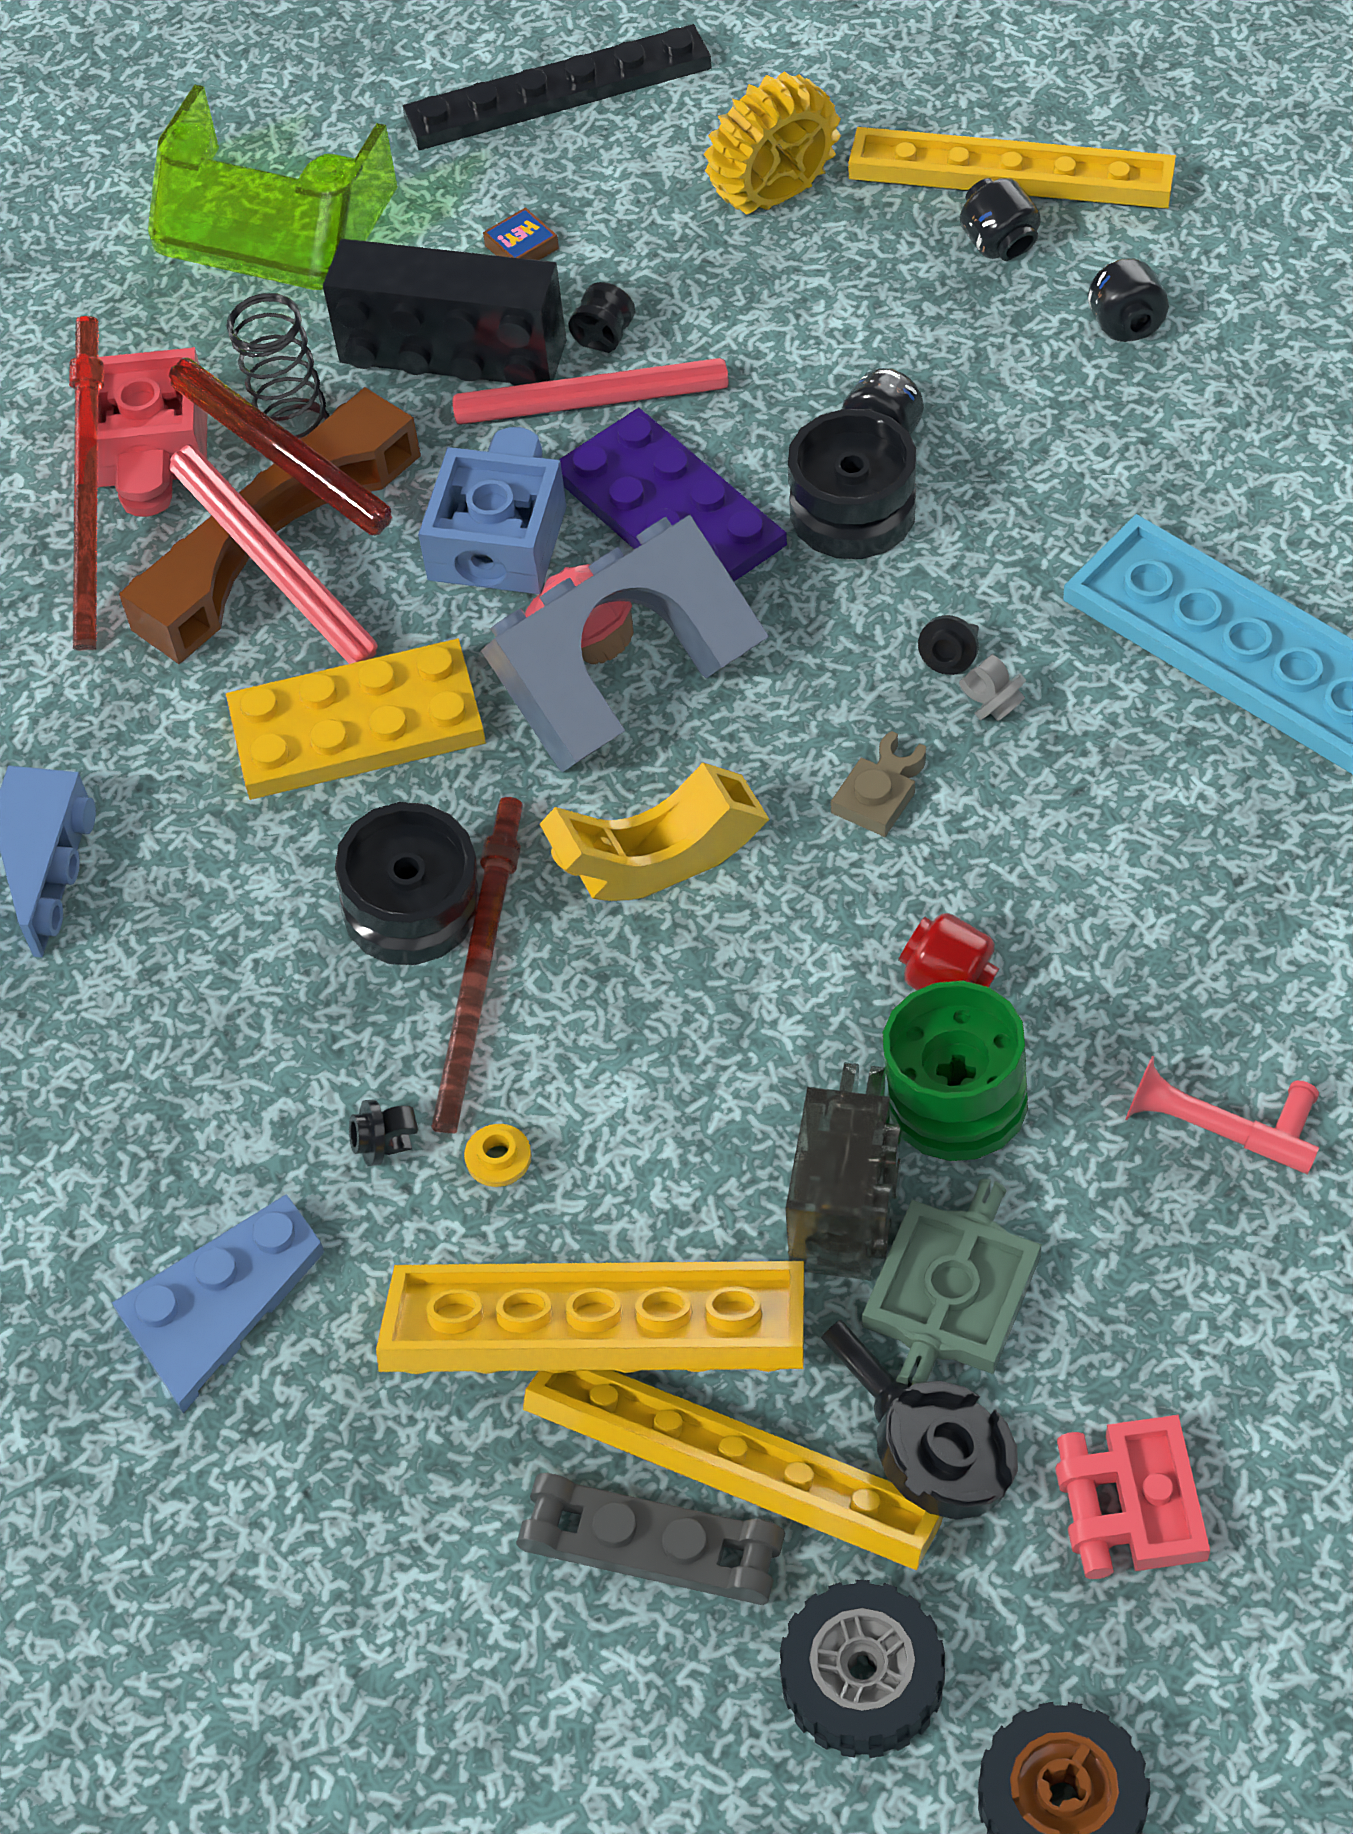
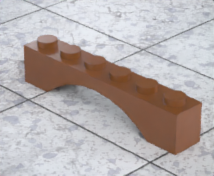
(185, 592)

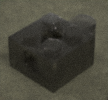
(844, 1178)

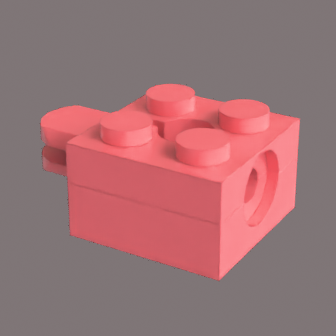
(143, 426)

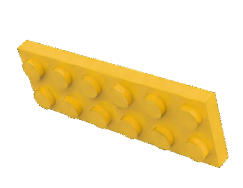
(594, 1317)

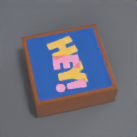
(521, 237)

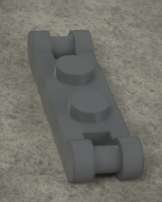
(651, 1540)

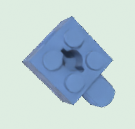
(494, 507)

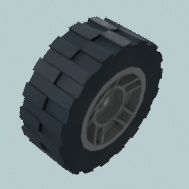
(899, 1645)

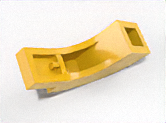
(665, 845)

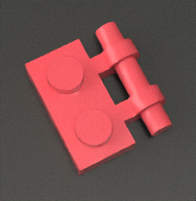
(1155, 1493)

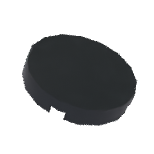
(946, 1450)

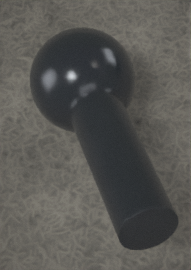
(864, 1367)

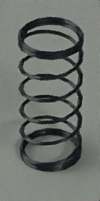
(271, 348)

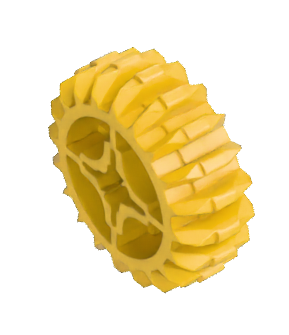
(772, 142)

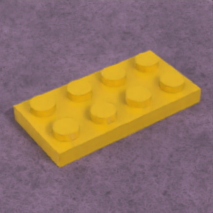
(354, 718)

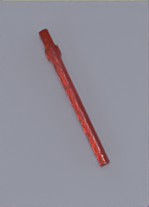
(86, 377)
(498, 860)

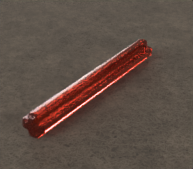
(281, 446)

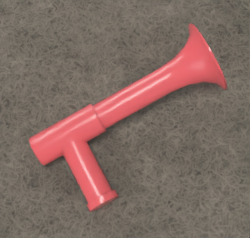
(1276, 1143)

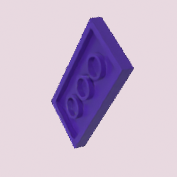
(643, 473)

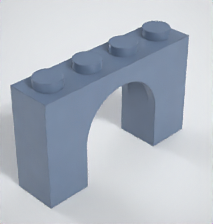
(542, 653)

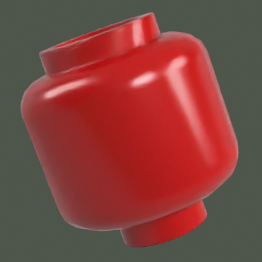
(947, 953)

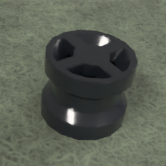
(601, 317)

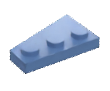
(211, 1299)

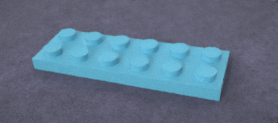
(1224, 634)

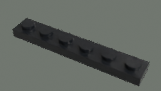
(556, 87)

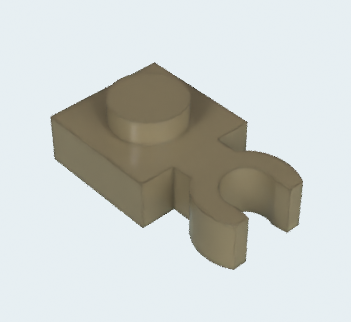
(879, 792)

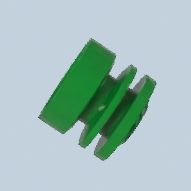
(956, 1070)

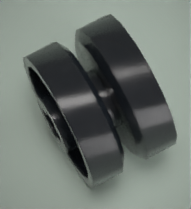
(852, 483)
(407, 883)

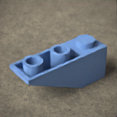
(39, 840)

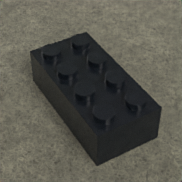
(445, 312)

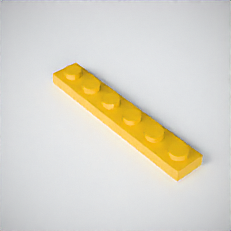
(1037, 167)
(736, 1460)

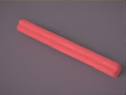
(590, 391)
(272, 555)

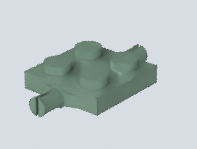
(952, 1285)

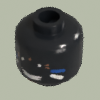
(1000, 218)
(1124, 297)
(888, 394)

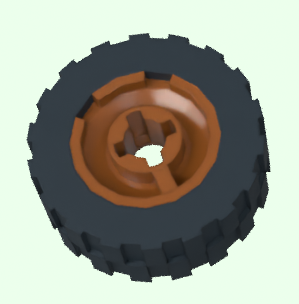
(1068, 1748)

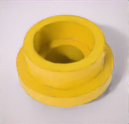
(501, 1170)

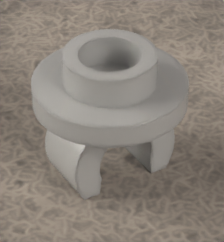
(991, 686)

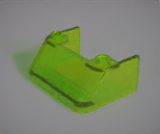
(258, 218)

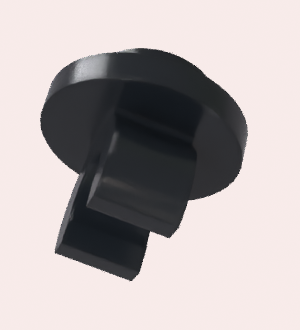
(948, 644)
(381, 1132)

